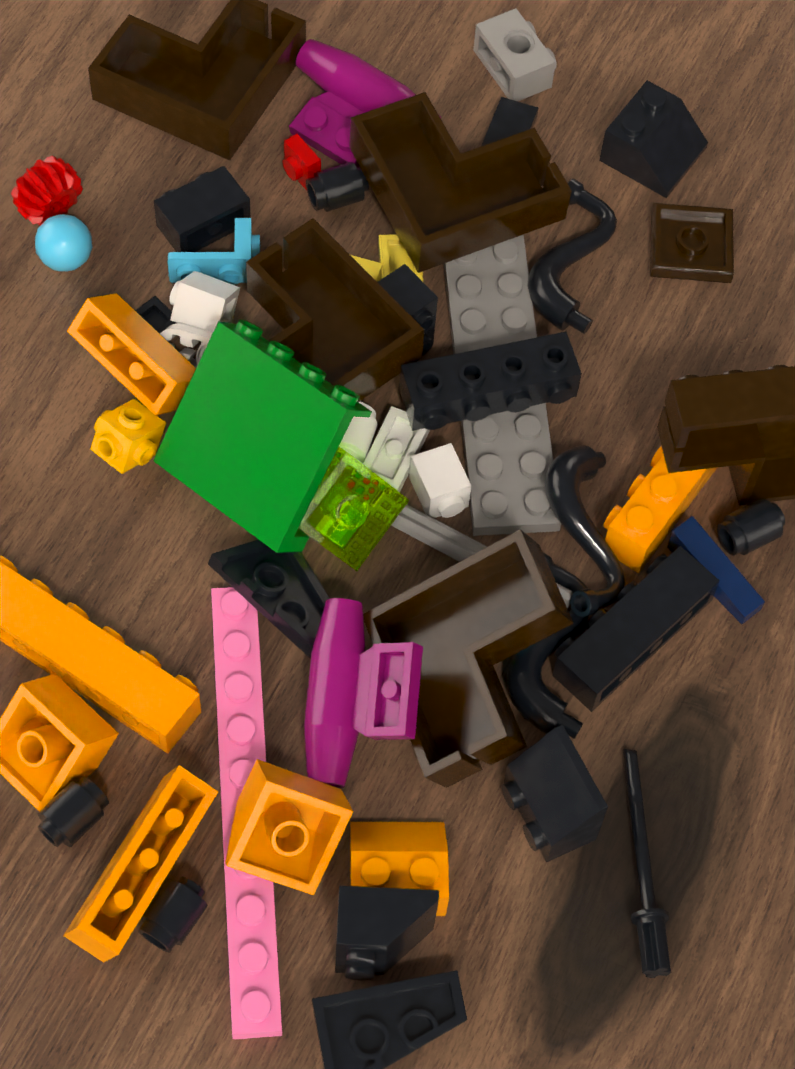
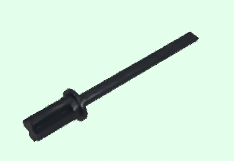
(649, 920)

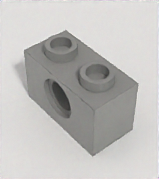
(514, 55)

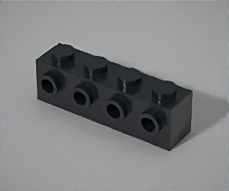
(489, 381)

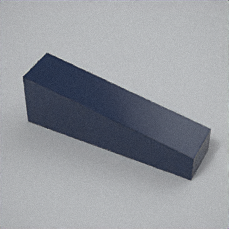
(733, 589)

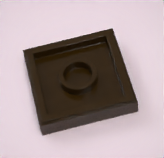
(692, 243)

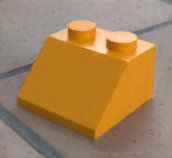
(50, 739)
(286, 827)
(401, 857)

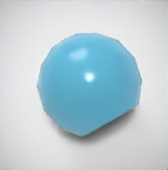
(63, 242)

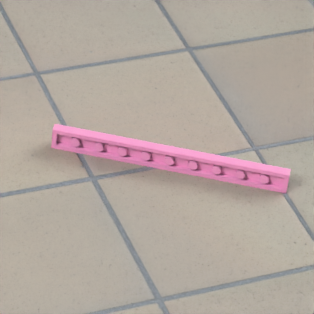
(241, 742)

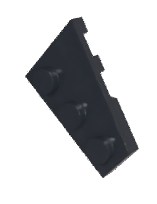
(277, 586)
(386, 1021)

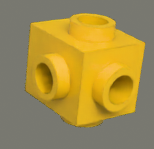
(127, 436)

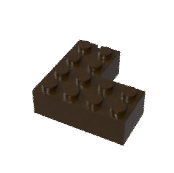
(205, 89)
(452, 200)
(333, 311)
(734, 423)
(466, 625)

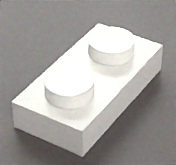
(393, 448)

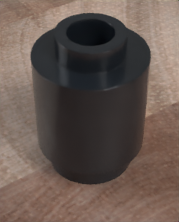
(337, 187)
(751, 527)
(72, 812)
(173, 913)

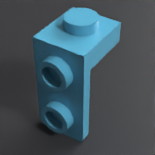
(221, 265)

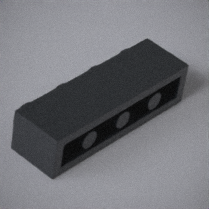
(634, 628)

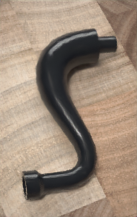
(545, 275)
(564, 496)
(524, 675)

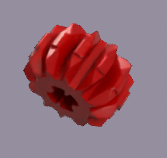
(46, 190)

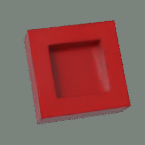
(300, 160)

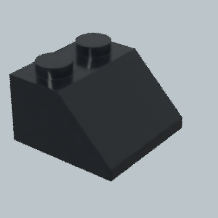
(653, 140)
(554, 796)
(380, 927)

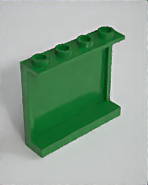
(257, 433)

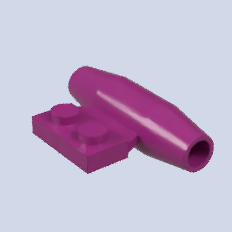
(349, 89)
(355, 691)

